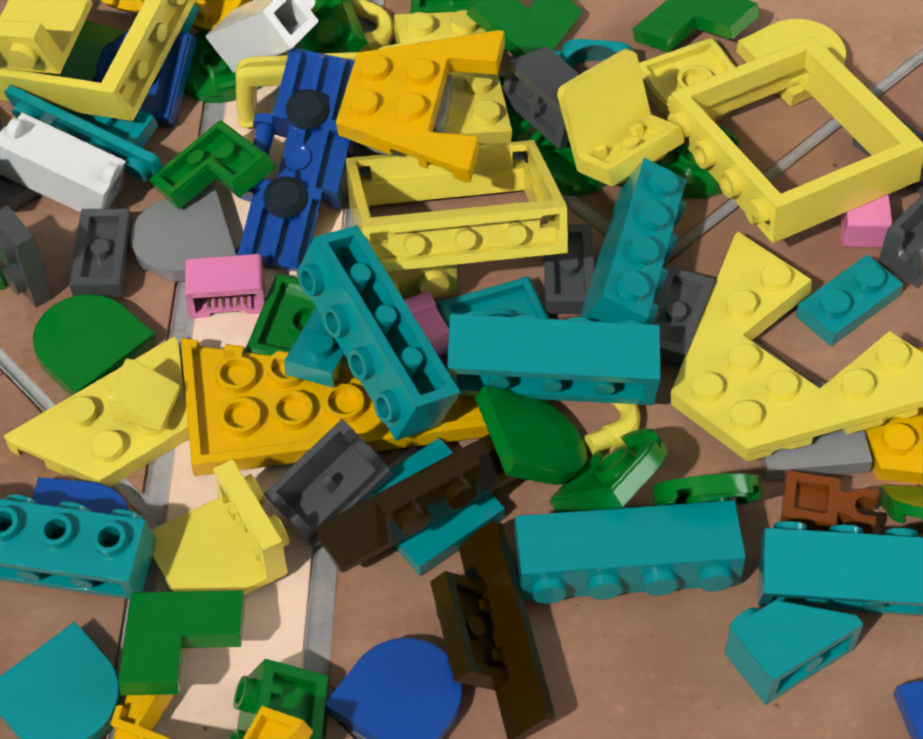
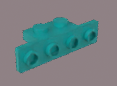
(115, 136)

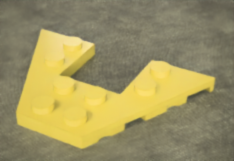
(757, 400)

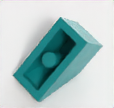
(788, 644)

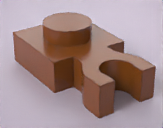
(821, 504)

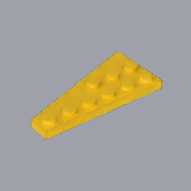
(261, 417)

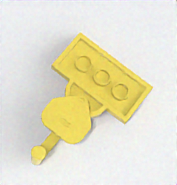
(476, 99)

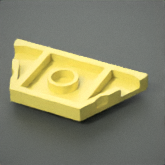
(87, 442)

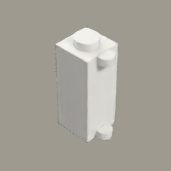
(261, 29)
(59, 165)

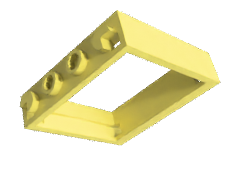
(128, 75)
(893, 146)
(462, 233)

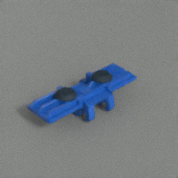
(312, 163)

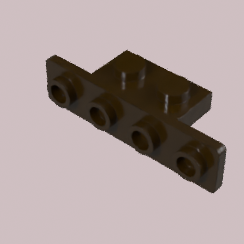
(412, 504)
(491, 631)

